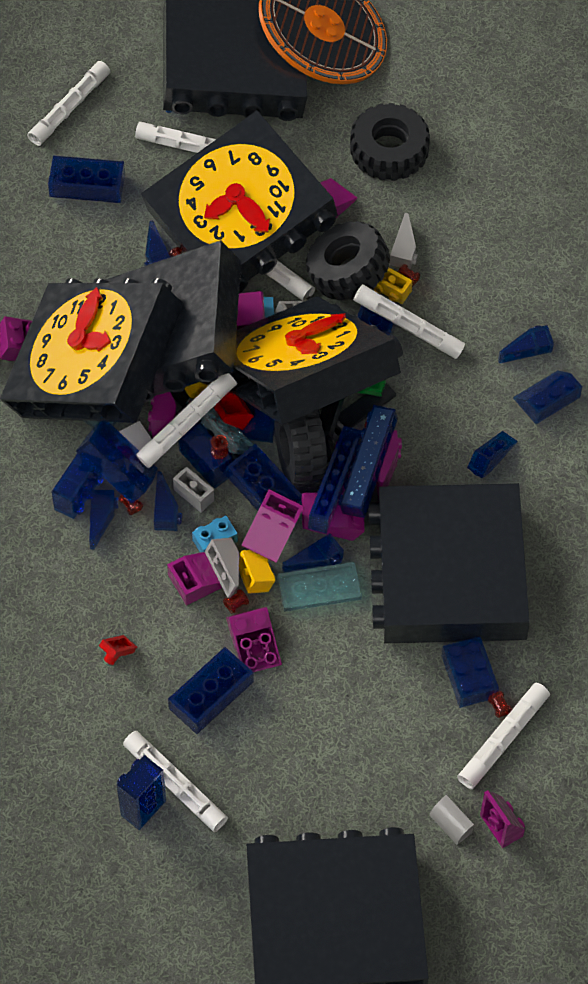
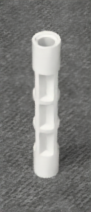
(62, 110)
(171, 137)
(291, 281)
(409, 321)
(186, 419)
(503, 735)
(178, 783)

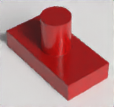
(117, 647)

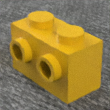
(394, 286)
(255, 572)

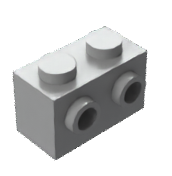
(193, 489)

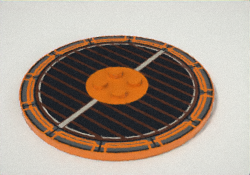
(326, 37)

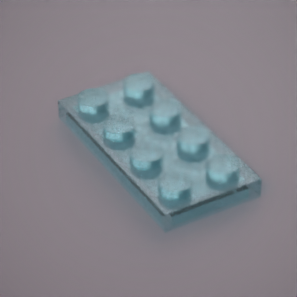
(237, 441)
(319, 586)

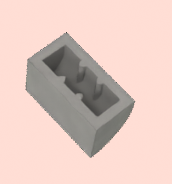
(451, 820)

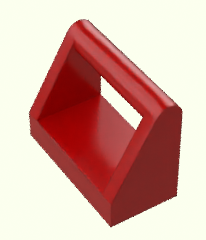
(238, 412)

